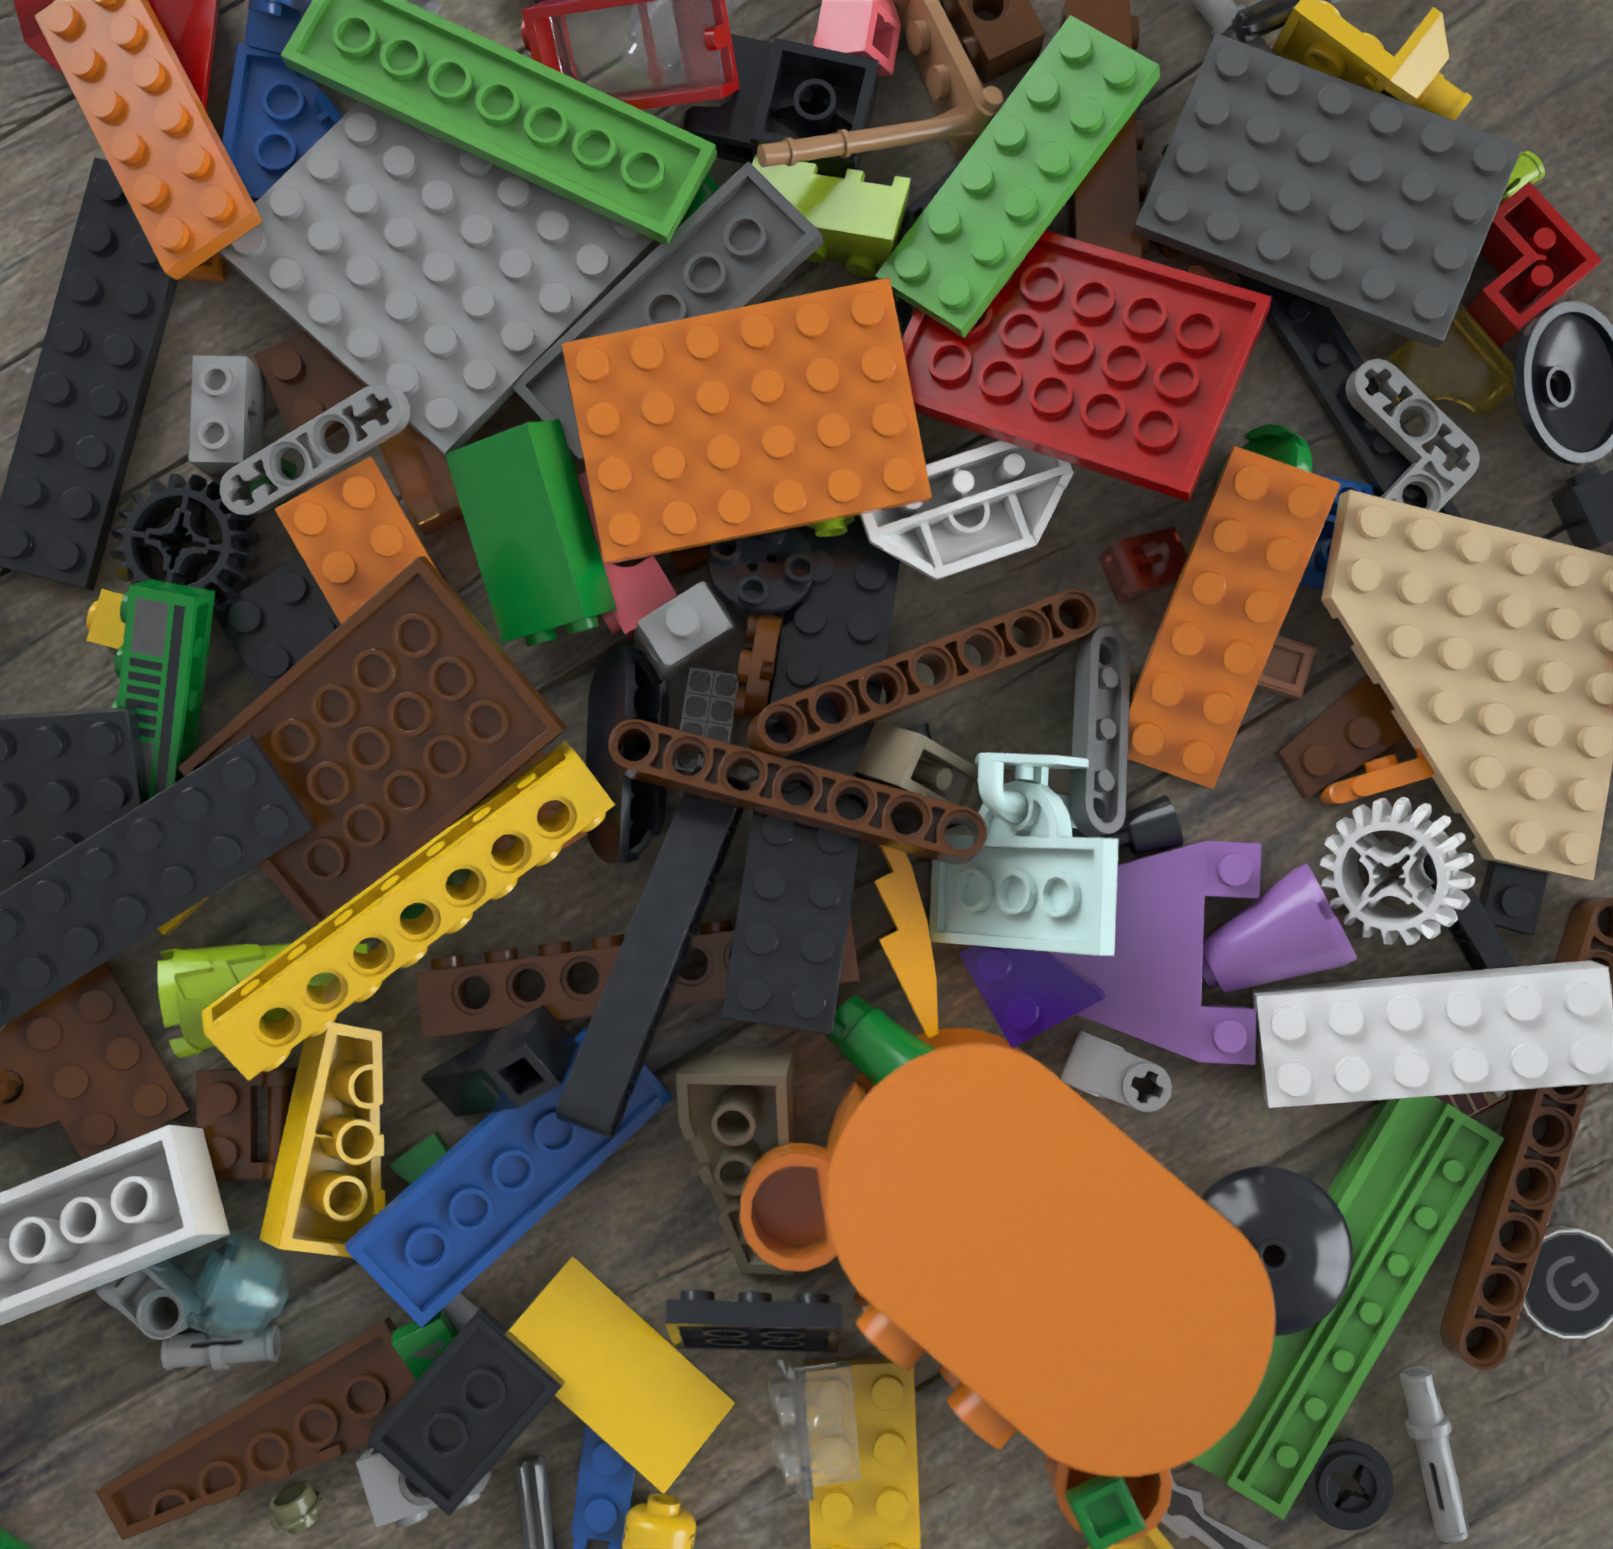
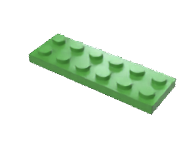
(1018, 175)

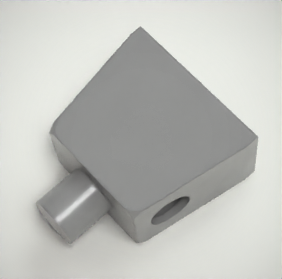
(686, 630)

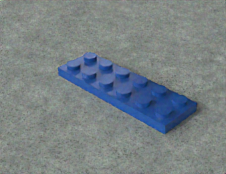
(487, 1196)

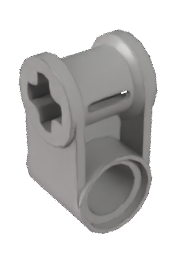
(1109, 1071)
(143, 1296)

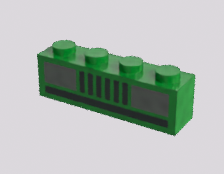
(164, 672)

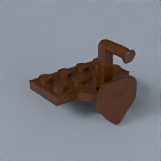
(86, 1066)

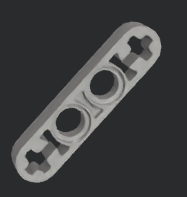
(311, 443)

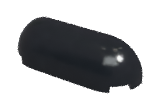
(621, 691)

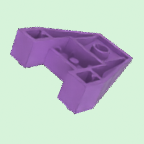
(1158, 952)

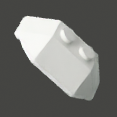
(979, 510)

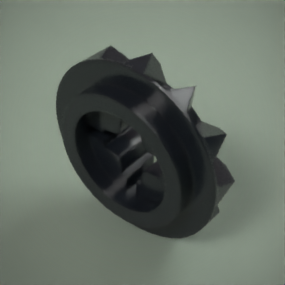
(1350, 1509)

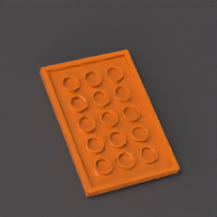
(747, 421)

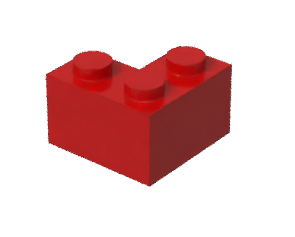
(1537, 263)

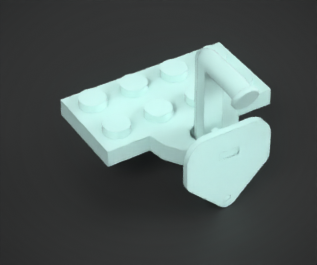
(1031, 877)

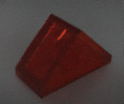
(1143, 564)

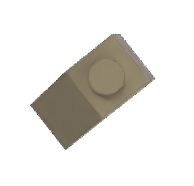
(917, 766)

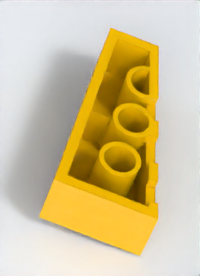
(330, 1145)

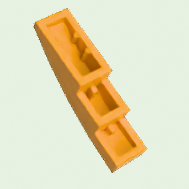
(909, 945)

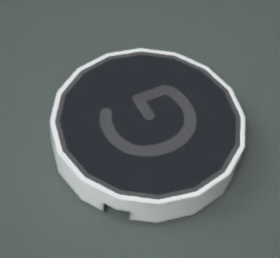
(1571, 1284)

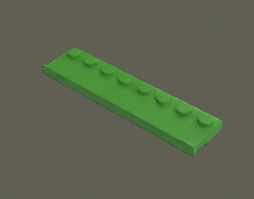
(1400, 1203)

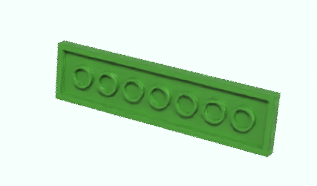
(505, 109)

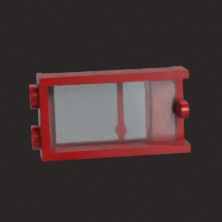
(637, 48)

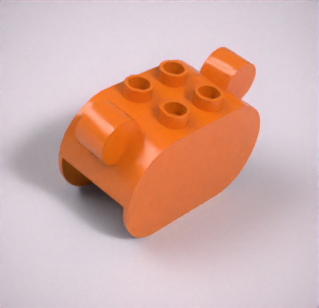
(1030, 1260)

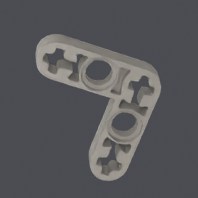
(1427, 465)

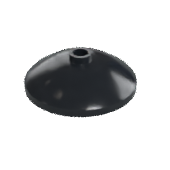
(1567, 382)
(1301, 1218)

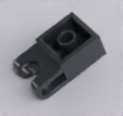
(779, 94)

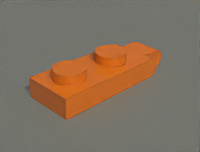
(1380, 776)

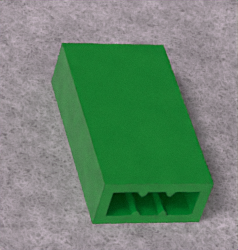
(531, 532)

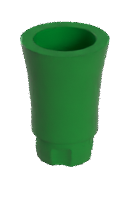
(873, 1039)

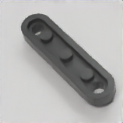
(1101, 732)

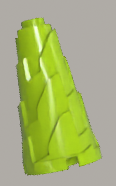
(199, 976)

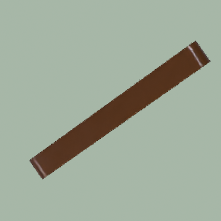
(1533, 1206)

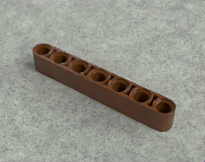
(946, 660)
(776, 772)

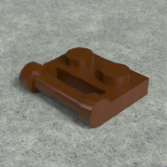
(229, 1119)

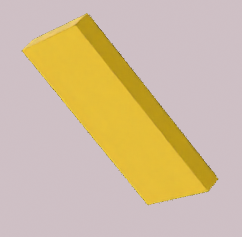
(621, 1375)

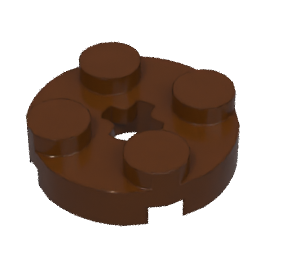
(757, 665)

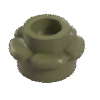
(295, 1507)

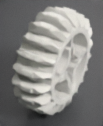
(1412, 886)

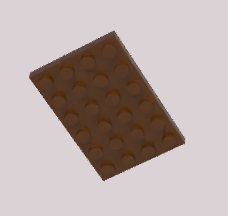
(388, 736)

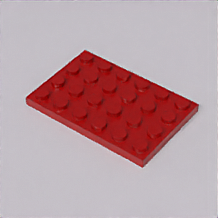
(1094, 363)

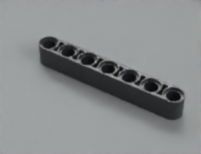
(649, 963)

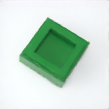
(1105, 1511)

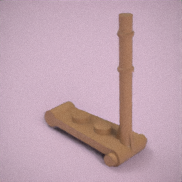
(953, 85)

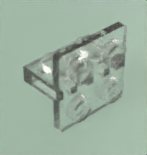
(816, 1425)

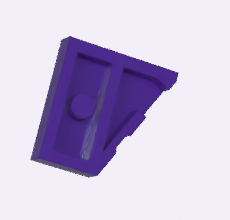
(1027, 989)

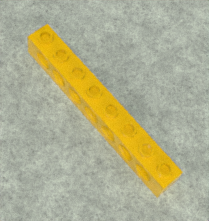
(260, 1045)

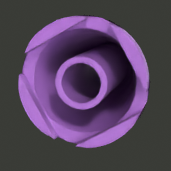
(1277, 937)

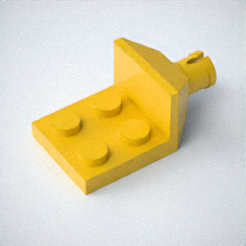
(1328, 43)

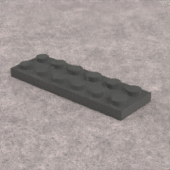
(716, 261)

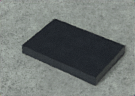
(465, 1411)

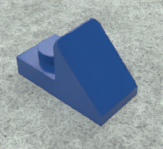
(273, 22)

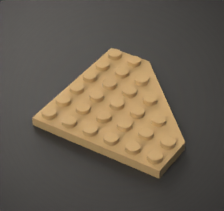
(1492, 669)

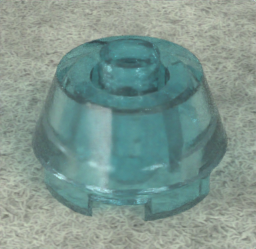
(240, 1288)

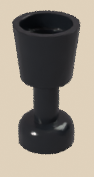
(1147, 828)

